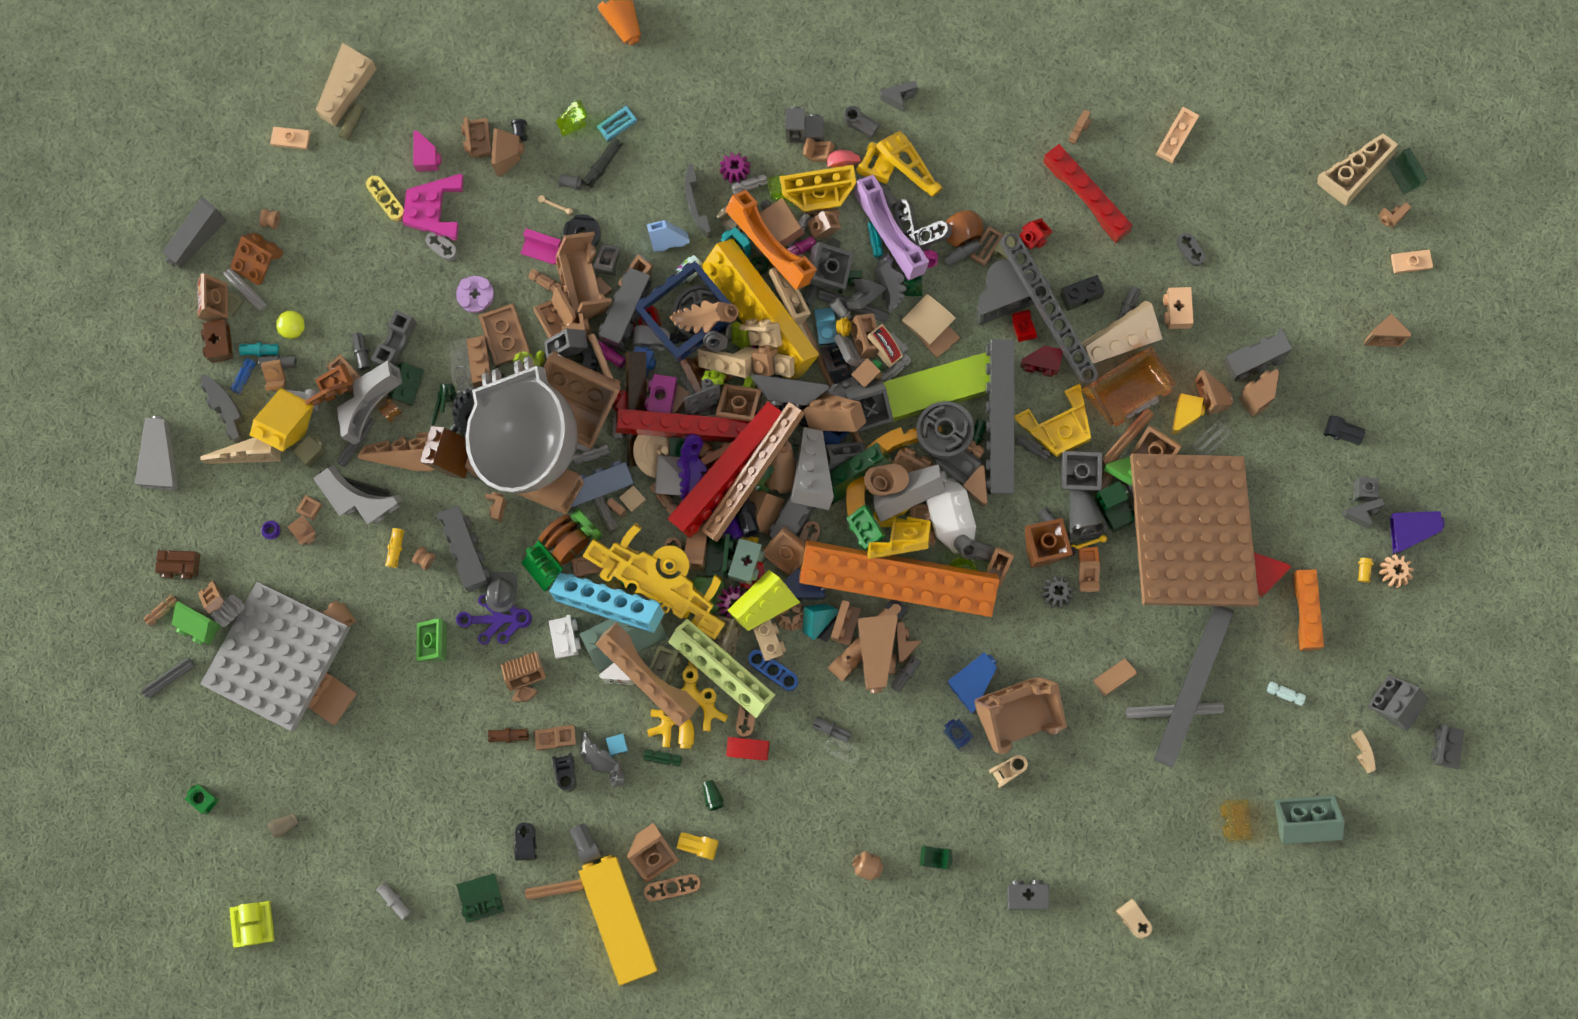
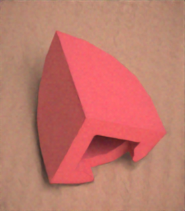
(843, 158)

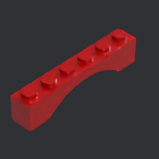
(1106, 213)

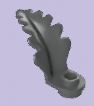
(891, 280)
(720, 340)
(601, 761)

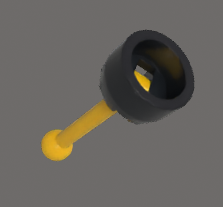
(1103, 538)

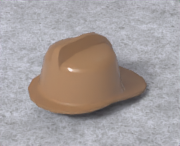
(886, 479)

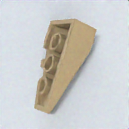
(244, 452)

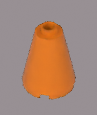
(622, 18)

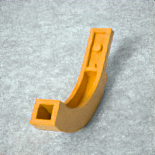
(890, 442)

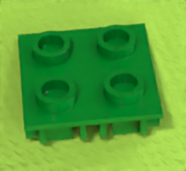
(541, 565)

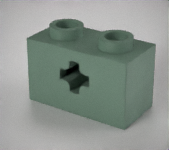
(745, 550)

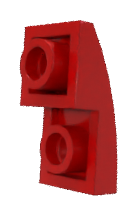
(747, 748)

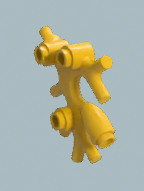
(686, 730)

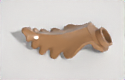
(705, 316)

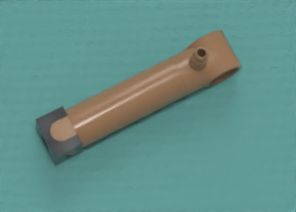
(852, 656)

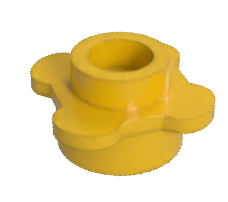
(843, 326)

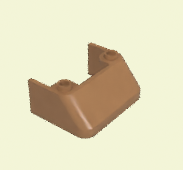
(578, 277)

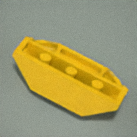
(819, 188)

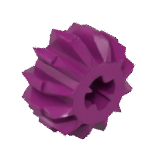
(729, 162)
(725, 602)

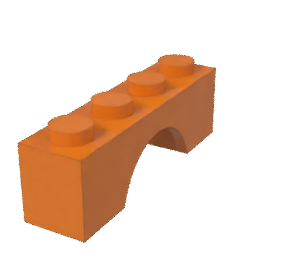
(1310, 621)

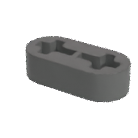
(1194, 246)

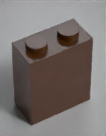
(445, 452)

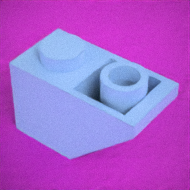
(666, 235)

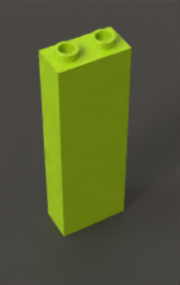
(948, 382)

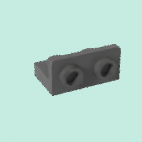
(961, 466)
(1448, 746)

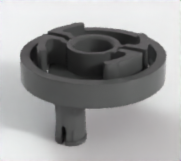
(693, 293)
(936, 443)

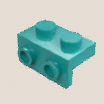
(741, 239)

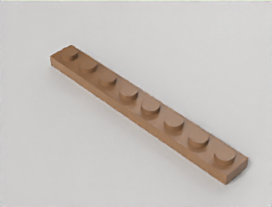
(753, 471)

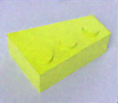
(763, 601)

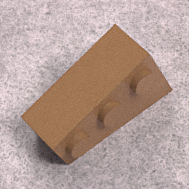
(834, 414)

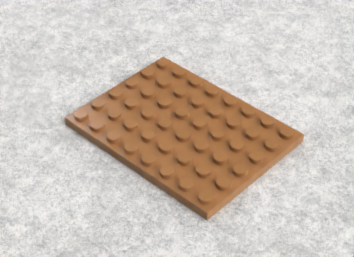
(1193, 530)

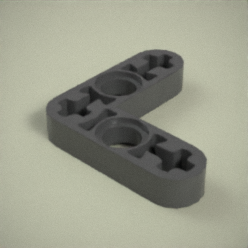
(913, 232)

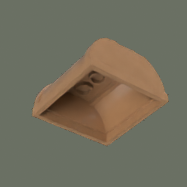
(585, 391)

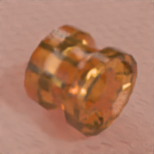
(390, 410)

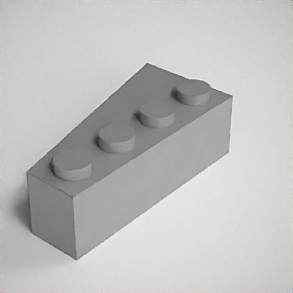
(812, 475)

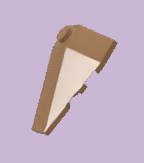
(400, 453)

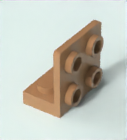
(331, 699)

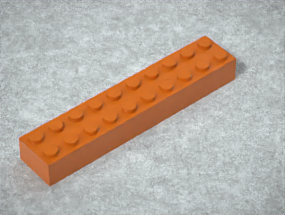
(899, 578)

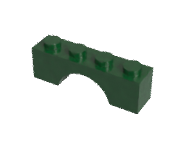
(856, 468)

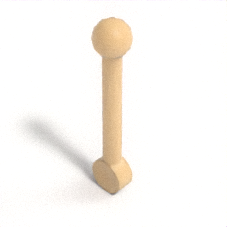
(541, 199)

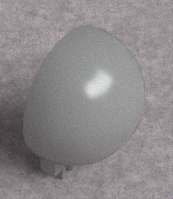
(520, 430)

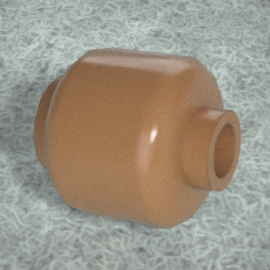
(868, 865)

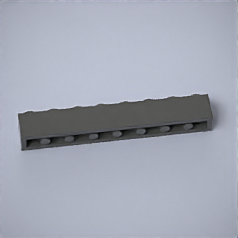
(1000, 416)

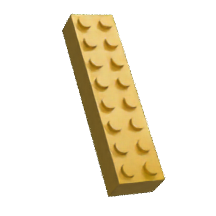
(755, 300)

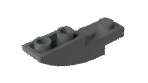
(222, 402)

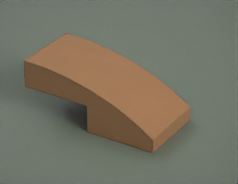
(555, 737)

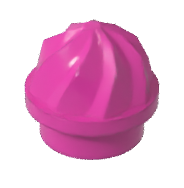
(931, 256)

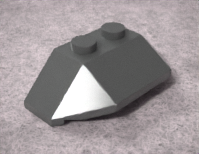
(788, 390)

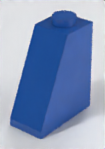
(973, 680)

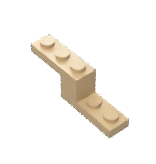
(791, 298)
(741, 362)

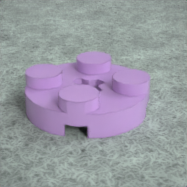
(467, 287)

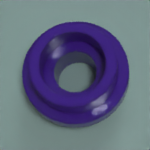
(264, 530)

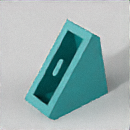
(817, 618)

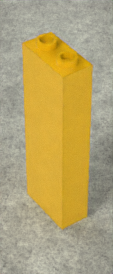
(617, 920)

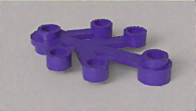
(498, 620)

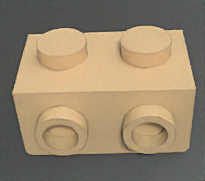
(768, 641)

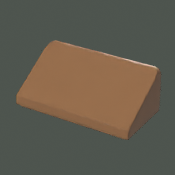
(1115, 677)

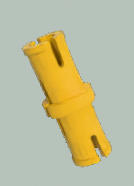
(394, 547)

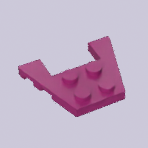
(424, 206)

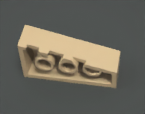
(344, 84)
(1357, 170)
(1127, 333)

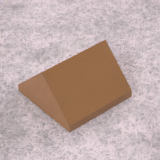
(1388, 333)
(1156, 443)
(767, 508)

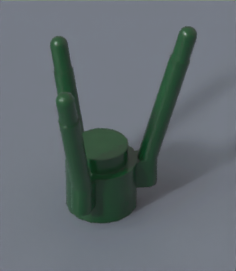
(446, 394)

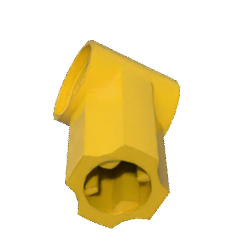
(703, 846)

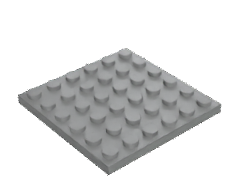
(275, 656)

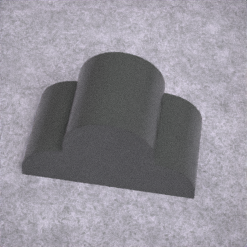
(1004, 292)

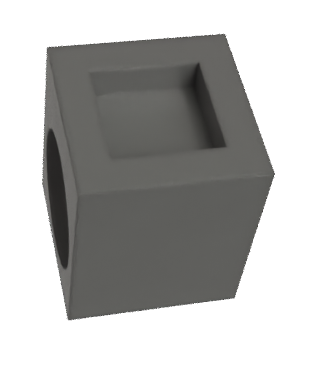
(1366, 489)

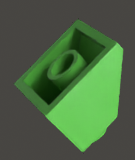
(195, 624)

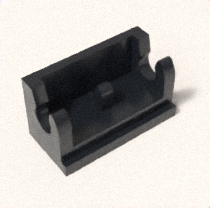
(835, 363)

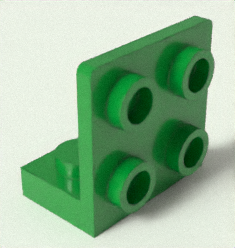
(865, 527)

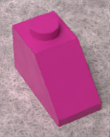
(425, 154)

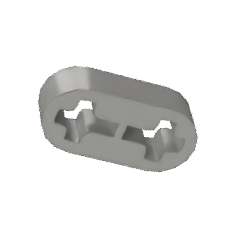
(439, 249)

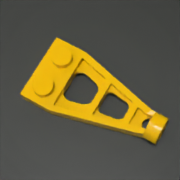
(897, 143)

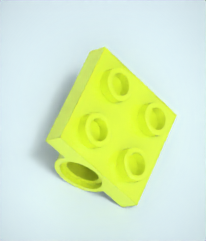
(252, 924)

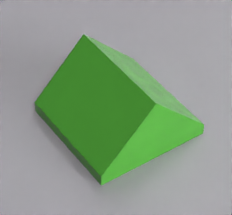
(431, 640)

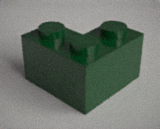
(1114, 507)

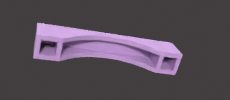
(907, 254)

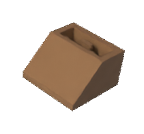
(1259, 395)

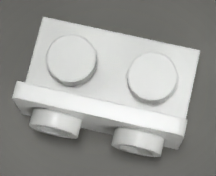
(564, 638)

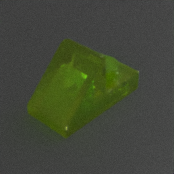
(572, 118)

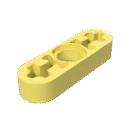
(386, 191)

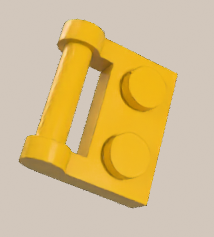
(882, 169)

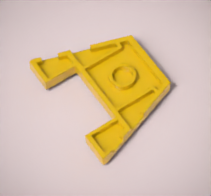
(1062, 431)
(905, 536)

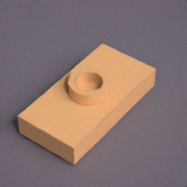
(290, 138)
(1411, 261)

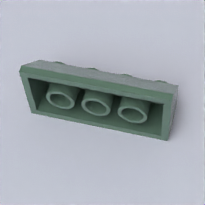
(640, 638)

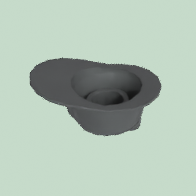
(501, 591)

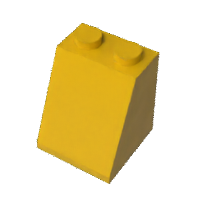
(282, 420)

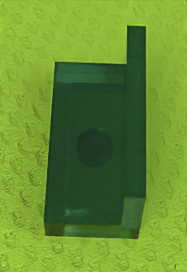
(1407, 171)

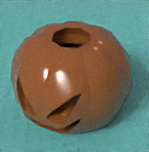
(964, 226)

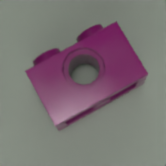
(665, 385)

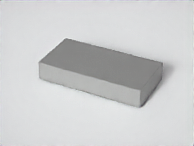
(848, 350)

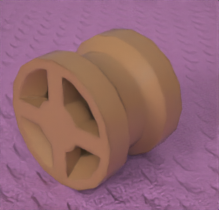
(269, 218)
(423, 558)

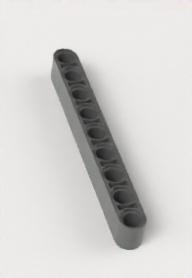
(1057, 313)
(1193, 686)

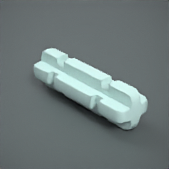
(1286, 693)

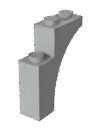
(367, 393)
(348, 499)

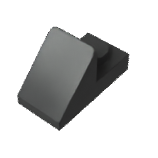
(894, 95)
(607, 259)
(866, 293)
(1360, 515)

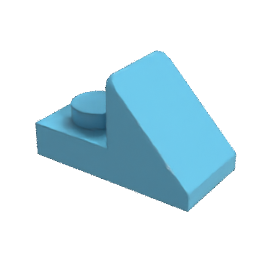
(825, 326)

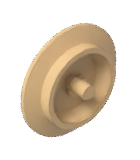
(646, 452)

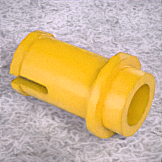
(1365, 569)

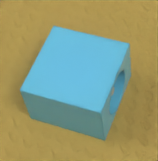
(617, 744)

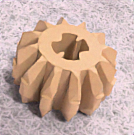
(1389, 571)

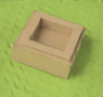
(632, 499)

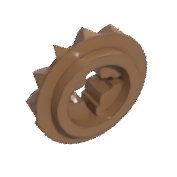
(797, 621)

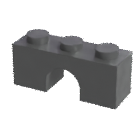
(400, 330)

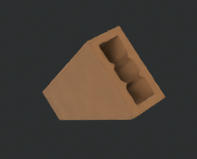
(876, 645)

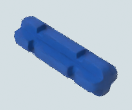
(243, 376)

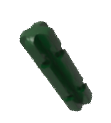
(662, 758)

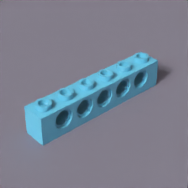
(564, 592)

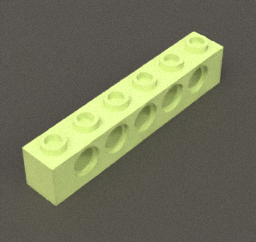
(721, 668)

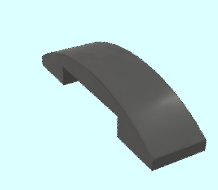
(700, 221)

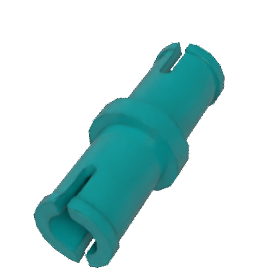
(258, 349)

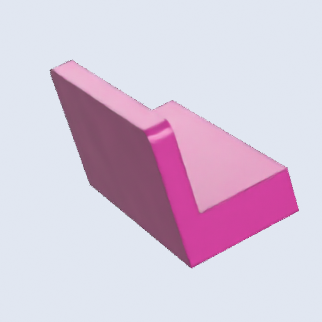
(540, 246)

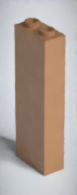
(557, 495)

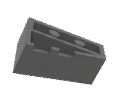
(793, 517)

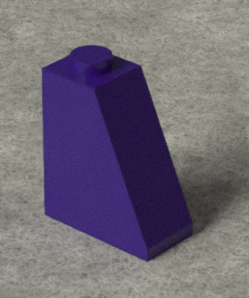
(1413, 528)

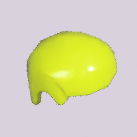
(290, 324)

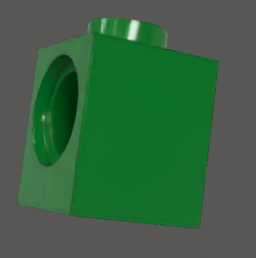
(208, 803)

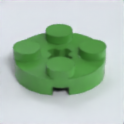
(586, 525)

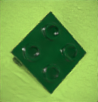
(480, 898)

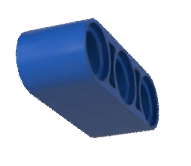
(777, 679)

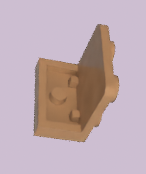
(555, 313)

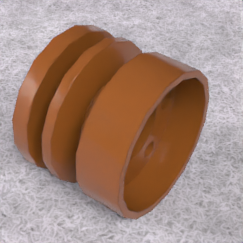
(563, 538)

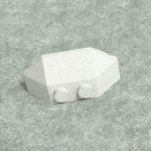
(951, 514)

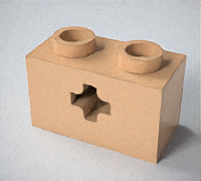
(1183, 298)

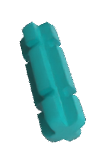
(875, 241)

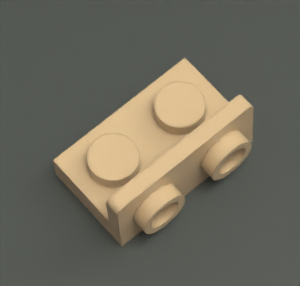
(763, 332)

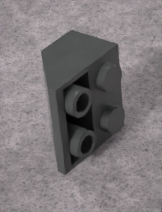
(1398, 702)

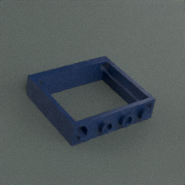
(660, 291)

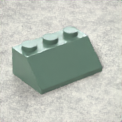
(1309, 819)

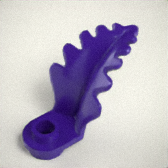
(690, 464)

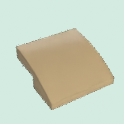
(928, 319)

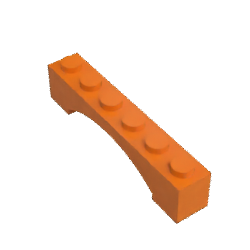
(745, 213)

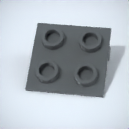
(704, 400)

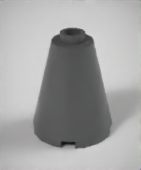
(1085, 517)

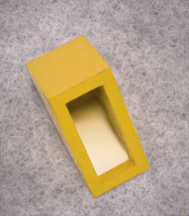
(1187, 412)

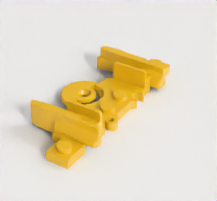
(641, 570)

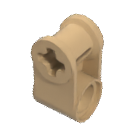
(1007, 770)
(1132, 917)

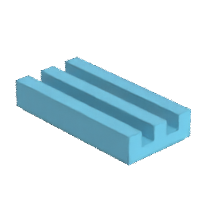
(608, 137)

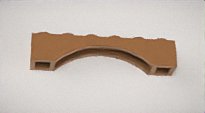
(672, 701)

